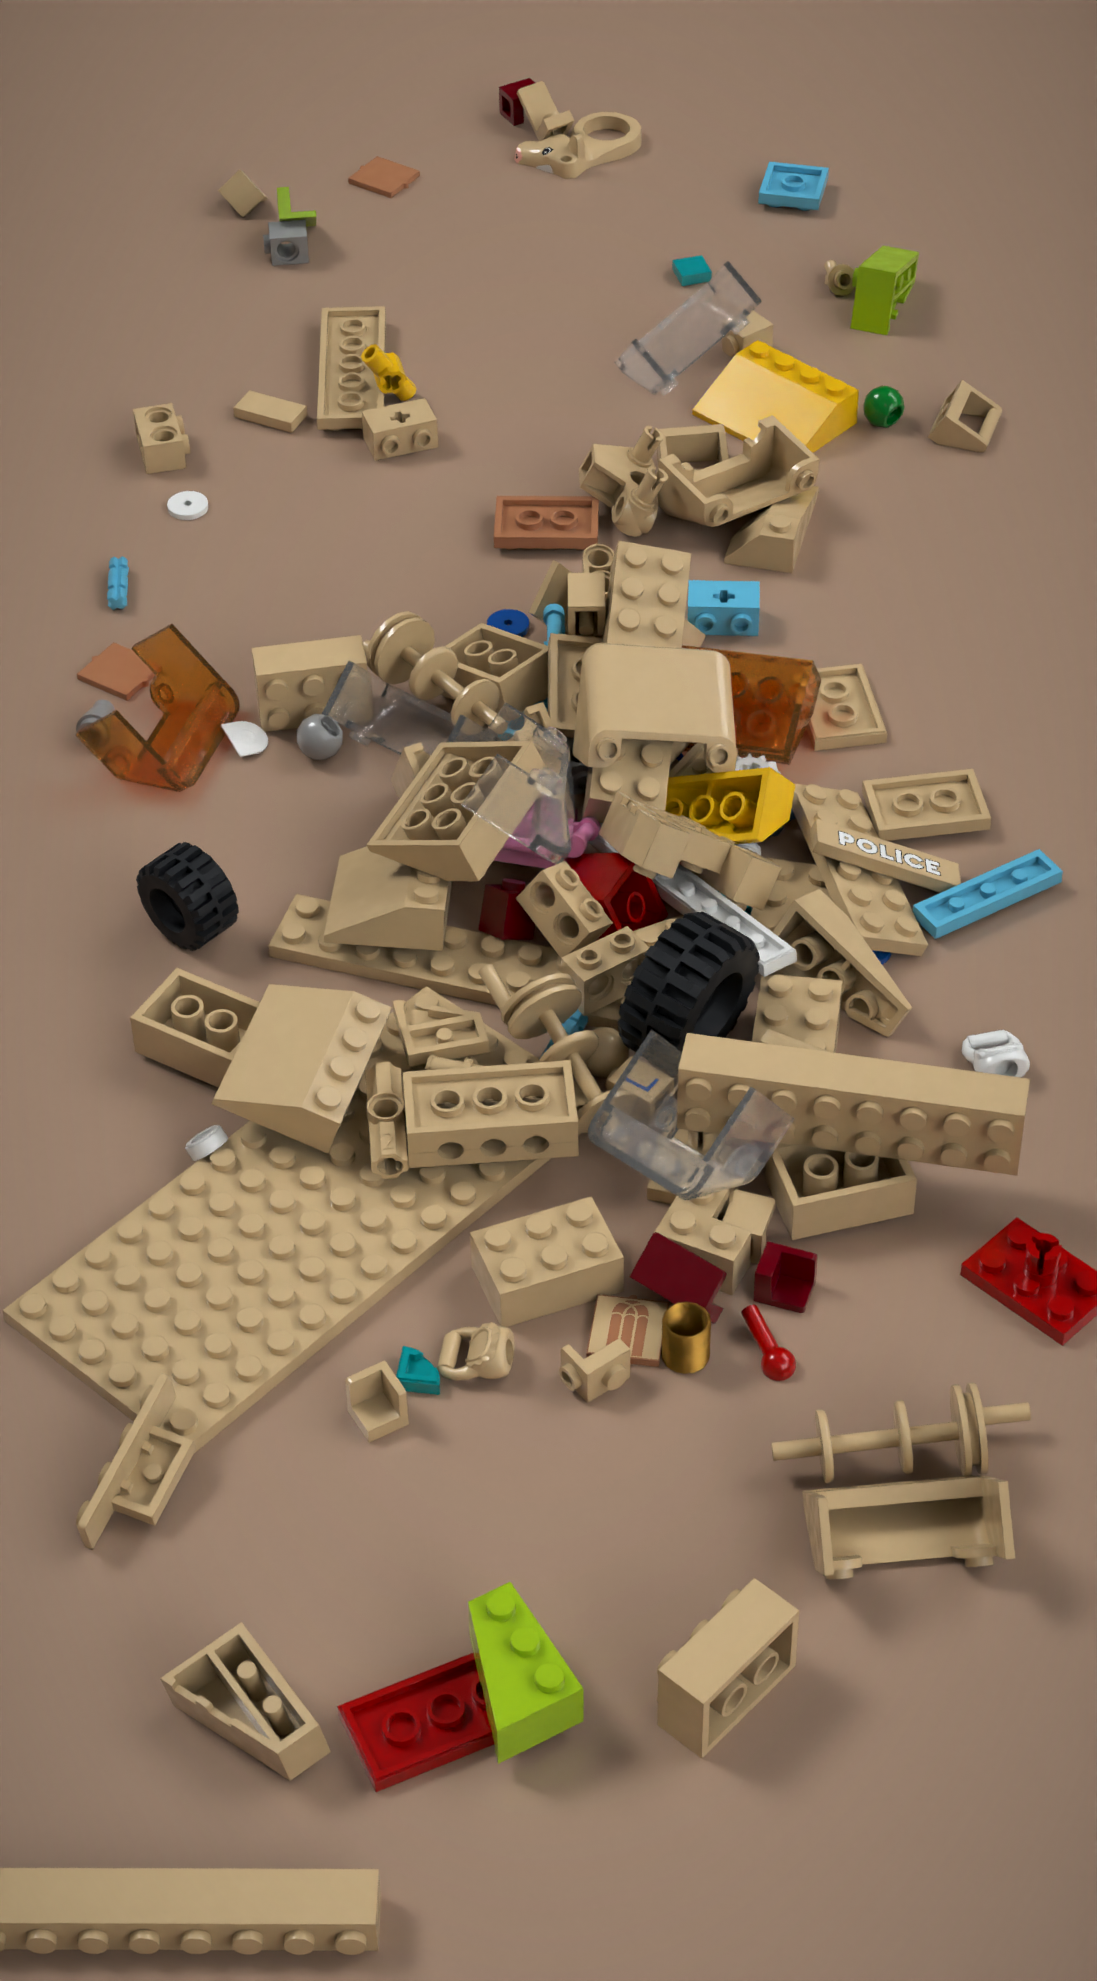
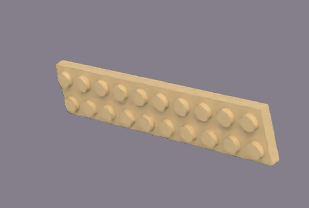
(445, 972)

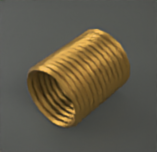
(686, 1337)

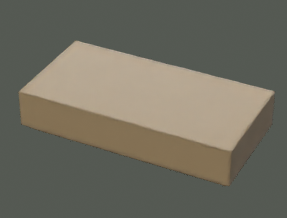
(270, 411)

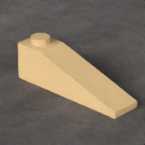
(773, 534)
(835, 950)

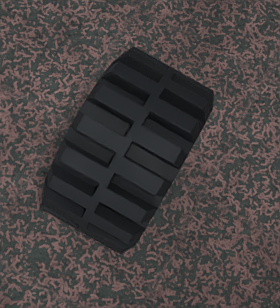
(187, 896)

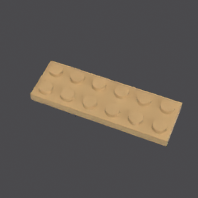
(344, 379)
(868, 898)

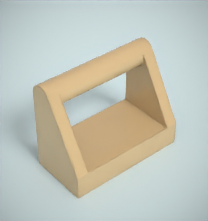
(952, 433)
(694, 443)

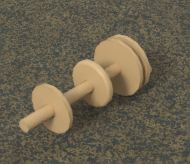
(405, 651)
(542, 1009)
(966, 1430)

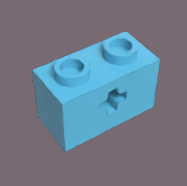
(724, 607)

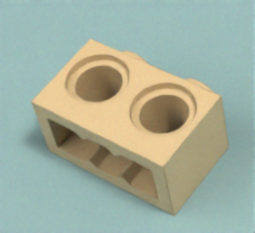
(161, 438)
(564, 909)
(605, 968)

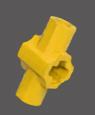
(388, 372)

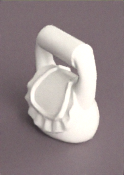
(996, 1053)

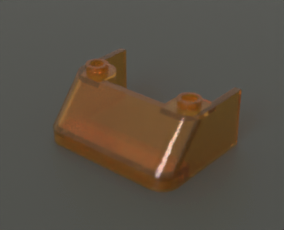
(189, 731)

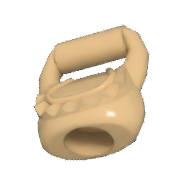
(488, 1355)

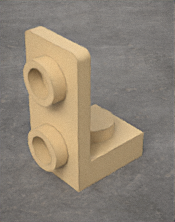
(543, 112)

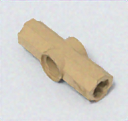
(386, 1120)

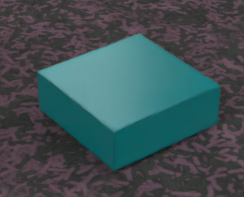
(691, 270)

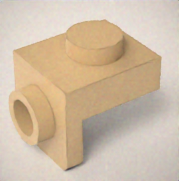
(596, 1373)

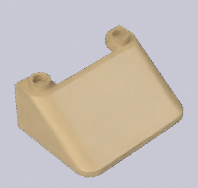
(654, 697)

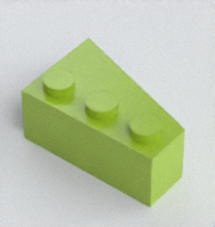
(880, 285)
(521, 1673)

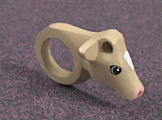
(574, 154)

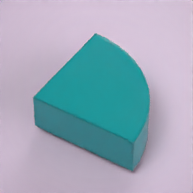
(417, 1372)

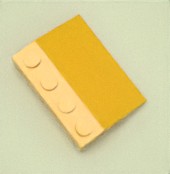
(771, 383)

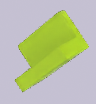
(284, 209)

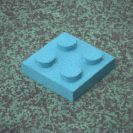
(793, 186)

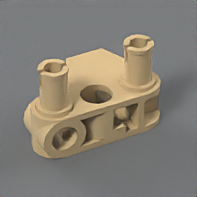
(626, 481)

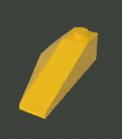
(733, 804)

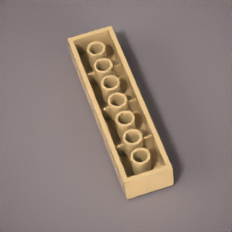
(645, 610)
(859, 1102)

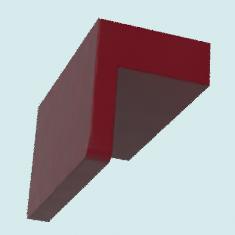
(679, 1274)

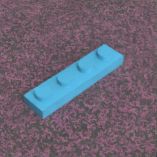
(987, 893)

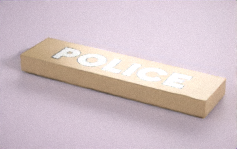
(883, 857)

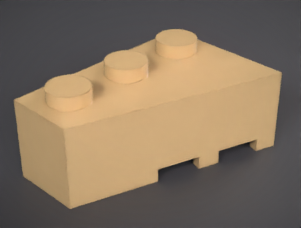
(247, 1702)

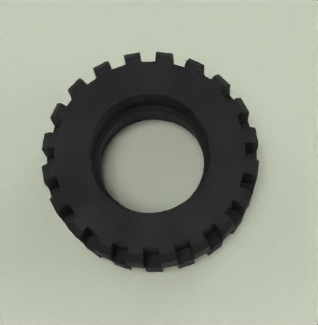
(690, 983)

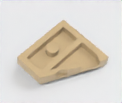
(439, 1032)

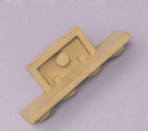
(143, 1469)

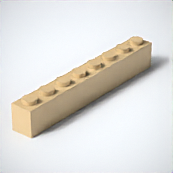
(190, 1909)

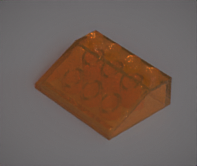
(770, 703)

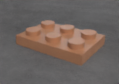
(546, 522)

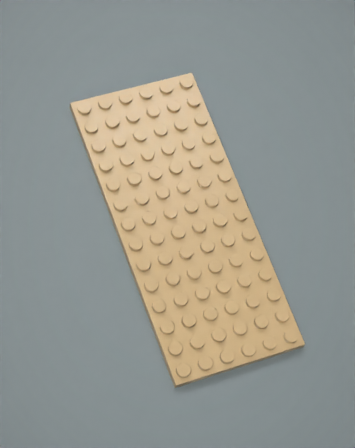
(256, 1259)

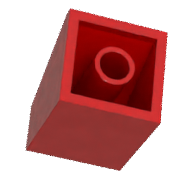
(623, 893)

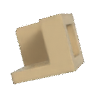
(242, 193)
(753, 1214)
(377, 1401)

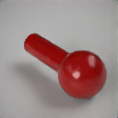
(777, 1361)

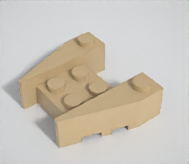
(663, 840)

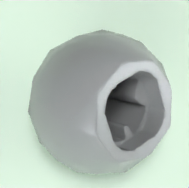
(319, 737)

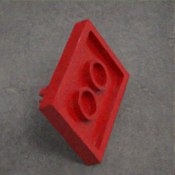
(1035, 1280)

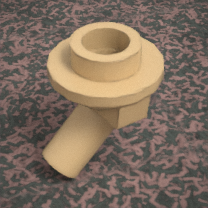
(839, 278)

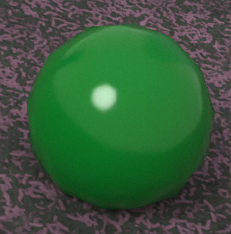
(883, 406)

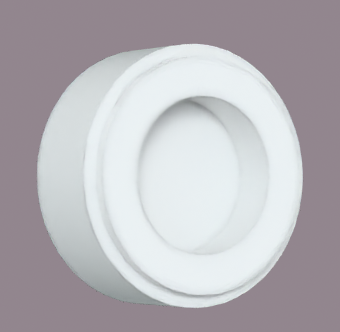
(206, 1142)

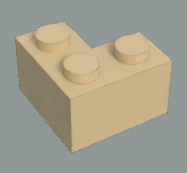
(586, 604)
(700, 1229)

